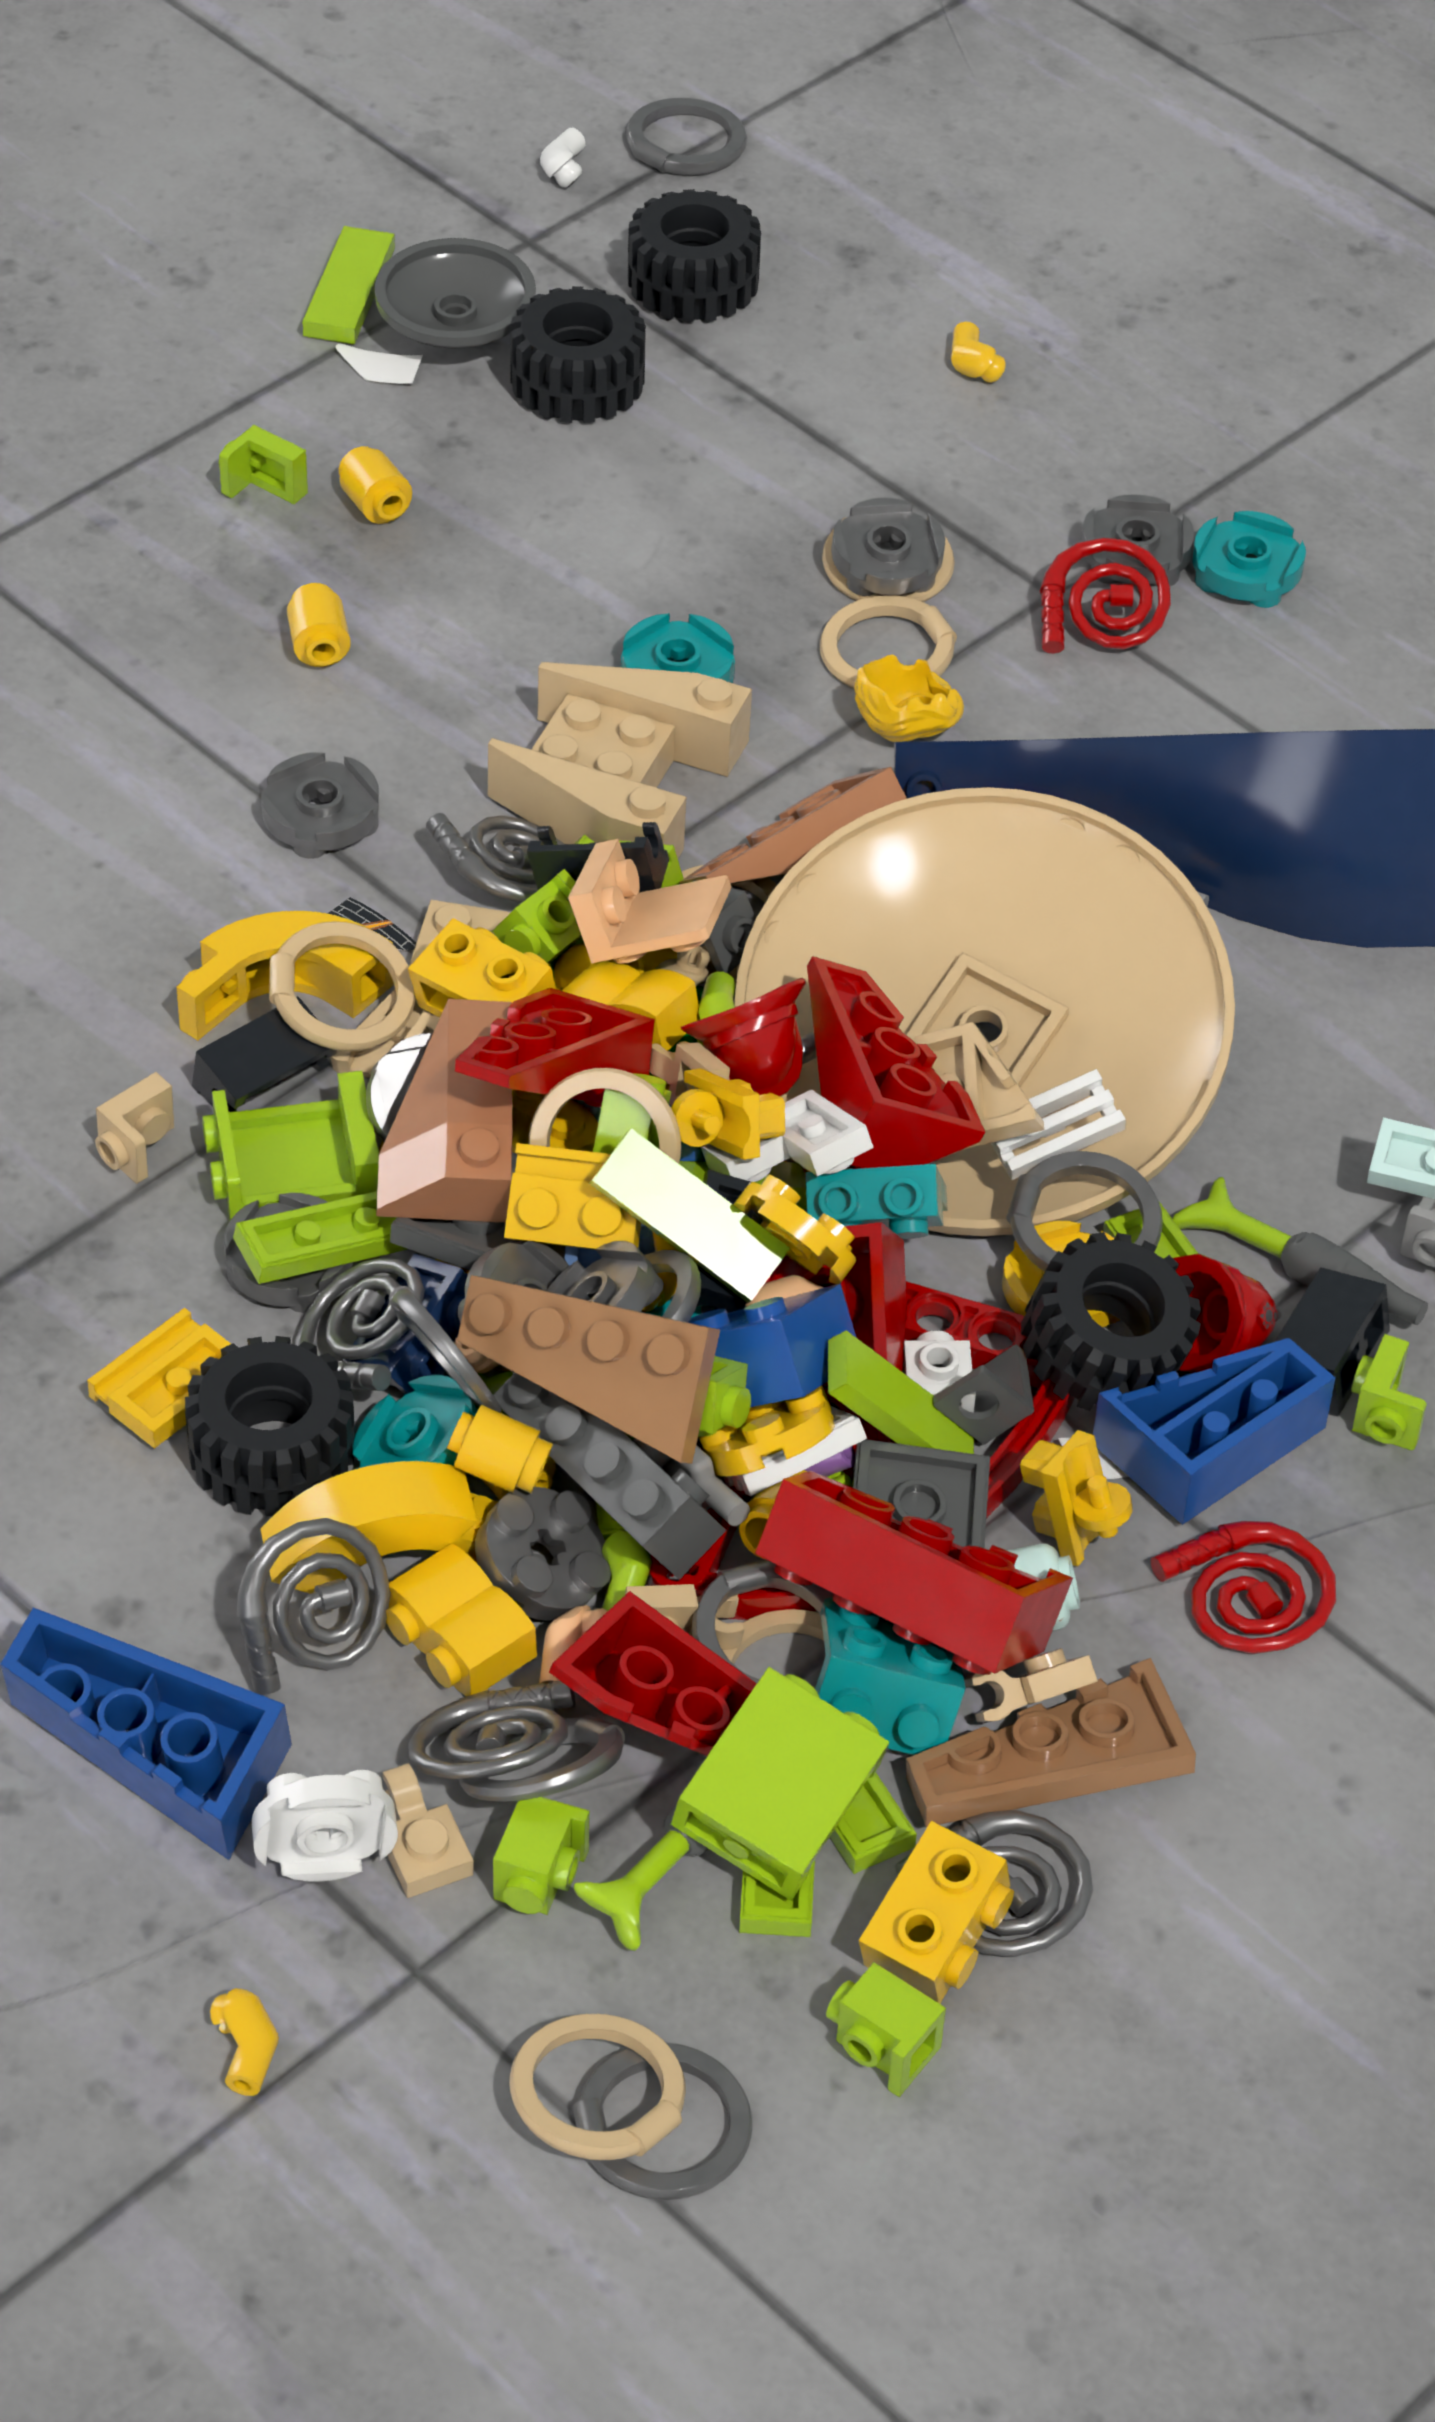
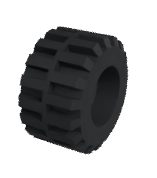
(694, 255)
(577, 354)
(1125, 1283)
(262, 1386)

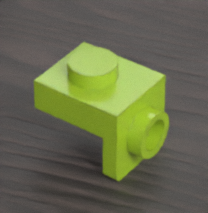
(265, 462)
(1381, 1408)

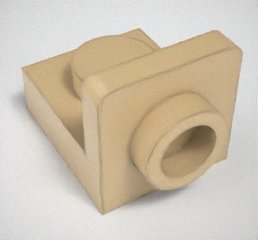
(133, 1121)

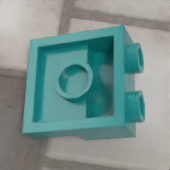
(898, 1196)

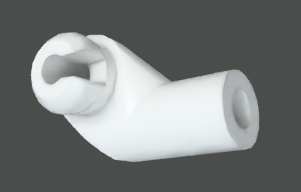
(559, 155)

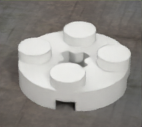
(350, 1808)

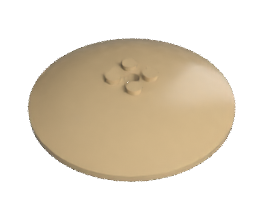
(1027, 922)

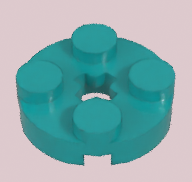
(1225, 570)
(698, 640)
(422, 1415)

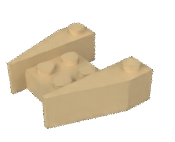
(611, 746)

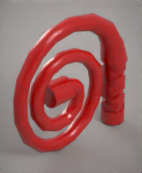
(1053, 591)
(1260, 1595)

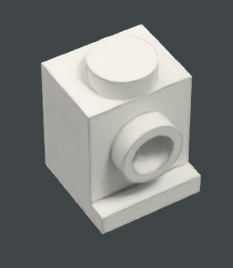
(938, 1362)

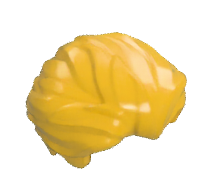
(905, 699)

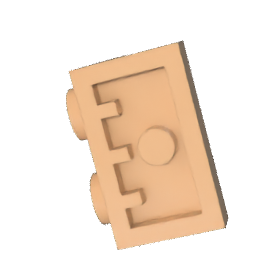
(628, 924)

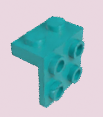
(894, 1683)

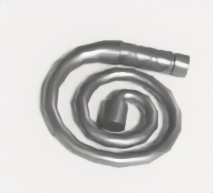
(481, 866)
(364, 1313)
(327, 1596)
(494, 1717)
(989, 1825)

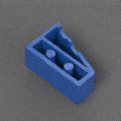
(782, 1341)
(1215, 1428)

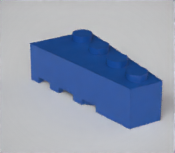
(151, 1723)

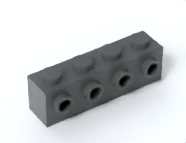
(619, 1475)

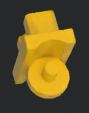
(727, 1114)
(1076, 1496)

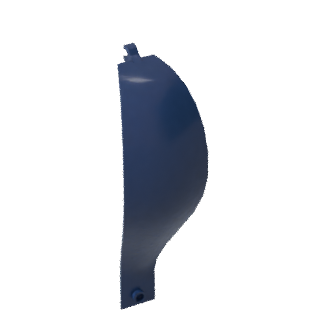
(1276, 827)

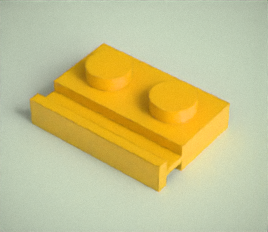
(558, 1205)
(152, 1377)

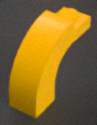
(239, 969)
(392, 1505)

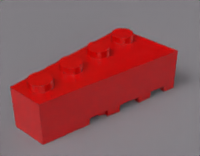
(911, 1574)

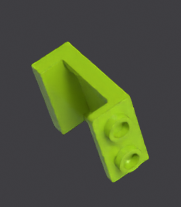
(295, 1148)
(779, 1781)

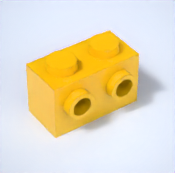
(475, 967)
(938, 1912)

